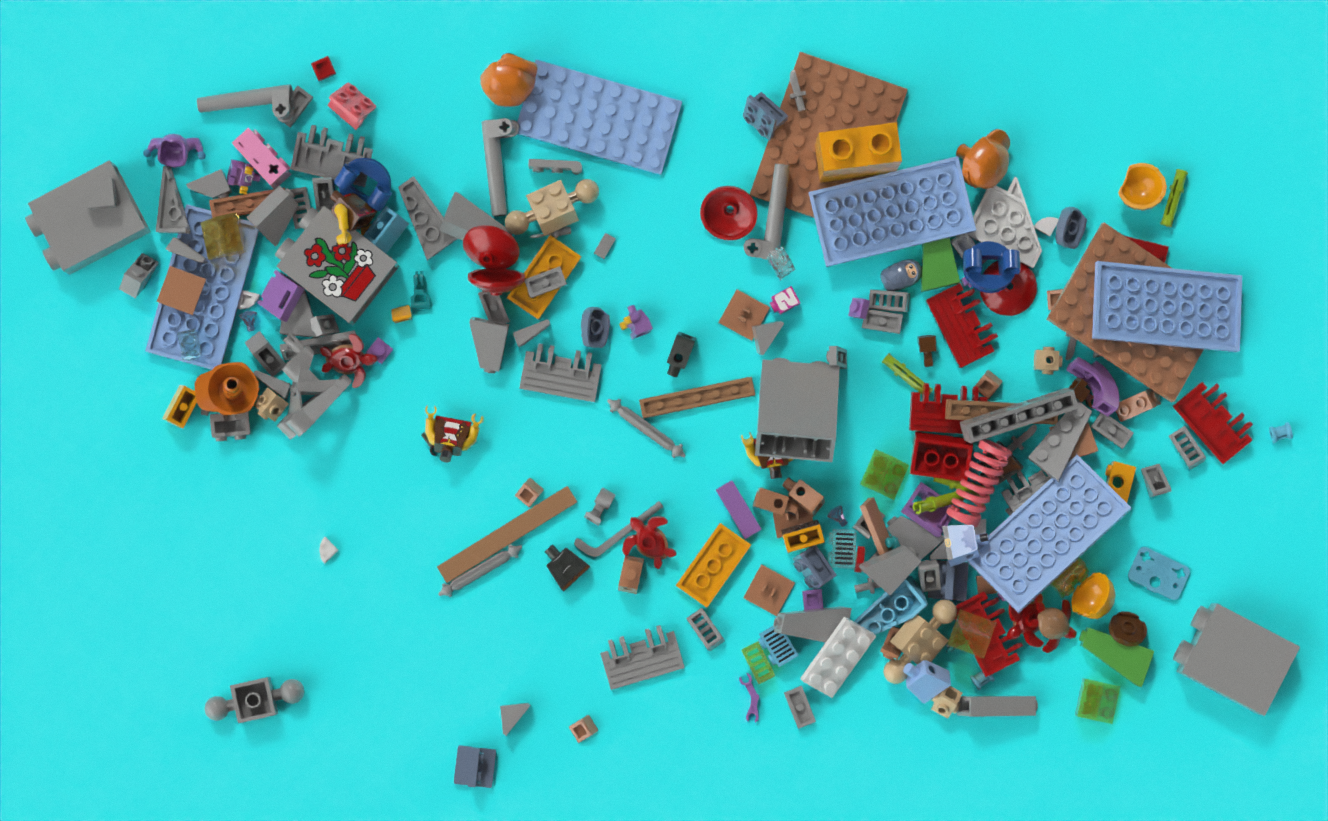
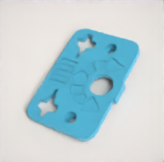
(1160, 568)

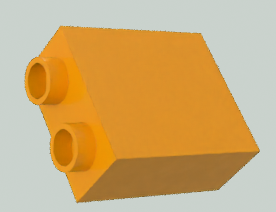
(858, 152)

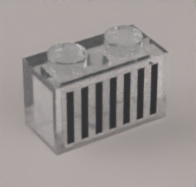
(843, 548)

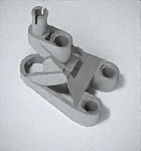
(304, 382)

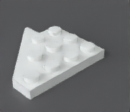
(1006, 220)

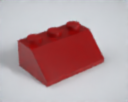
(940, 456)

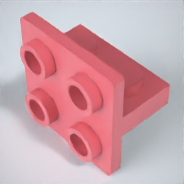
(351, 105)

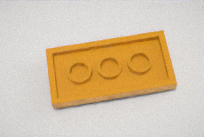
(550, 256)
(713, 565)

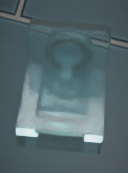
(189, 344)

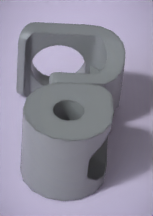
(602, 502)

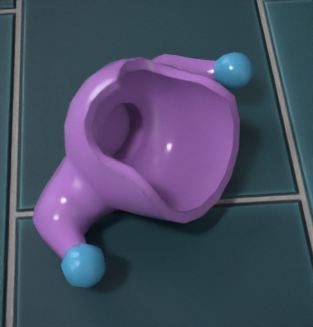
(174, 149)

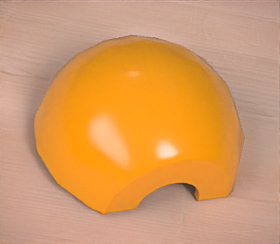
(1143, 187)
(1094, 596)

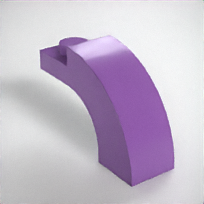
(1100, 382)

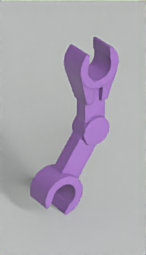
(754, 698)

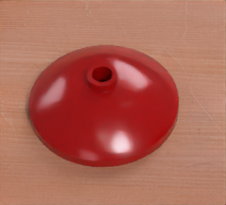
(728, 223)
(491, 247)
(496, 280)
(1015, 300)

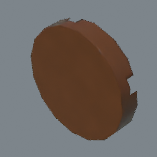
(1127, 629)

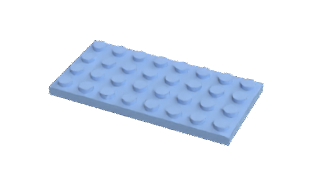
(599, 117)
(892, 211)
(217, 302)
(1167, 306)
(1048, 533)

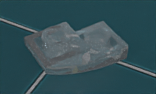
(780, 262)

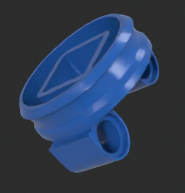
(374, 170)
(1007, 263)

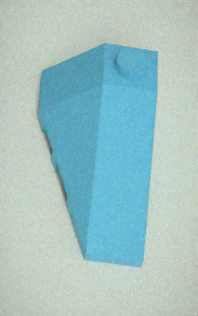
(894, 609)

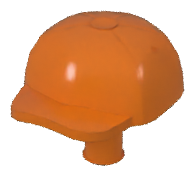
(509, 80)
(986, 161)
(227, 389)

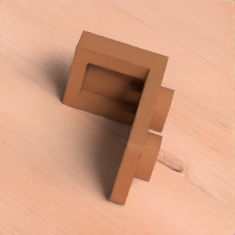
(1137, 404)
(888, 649)

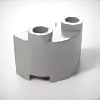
(229, 426)

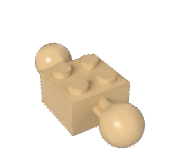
(552, 207)
(919, 640)

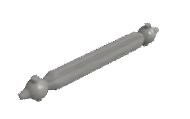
(646, 428)
(480, 570)

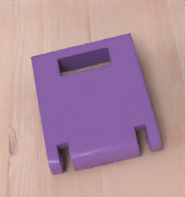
(277, 292)
(928, 520)

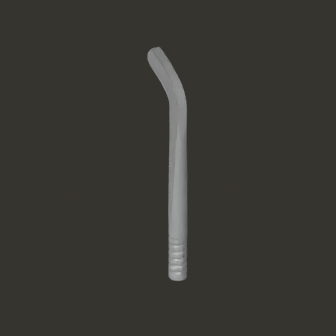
(618, 536)

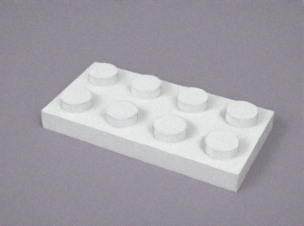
(838, 657)

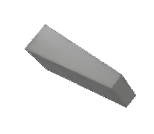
(604, 246)

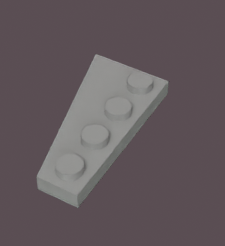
(425, 218)
(1057, 447)

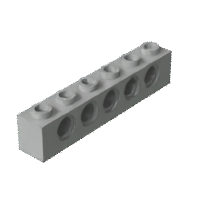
(1019, 415)

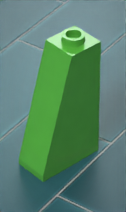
(938, 265)
(1128, 661)

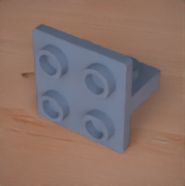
(763, 115)
(814, 567)
(952, 582)
(474, 766)

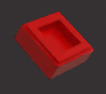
(323, 68)
(860, 555)

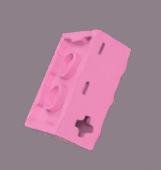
(262, 157)

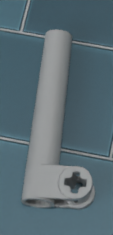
(279, 96)
(492, 133)
(775, 215)

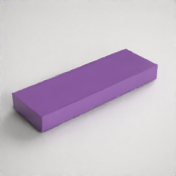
(738, 509)

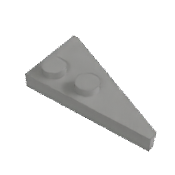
(171, 214)

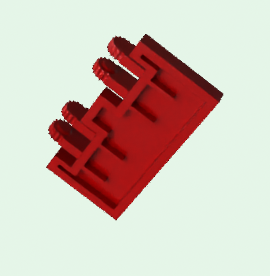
(959, 326)
(930, 415)
(1211, 423)
(996, 656)

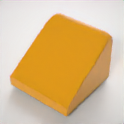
(401, 314)

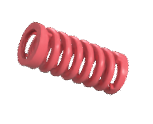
(1000, 453)

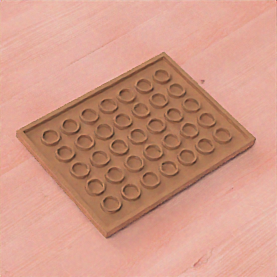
(833, 101)
(1156, 366)

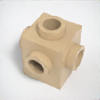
(1040, 360)
(270, 405)
(947, 702)

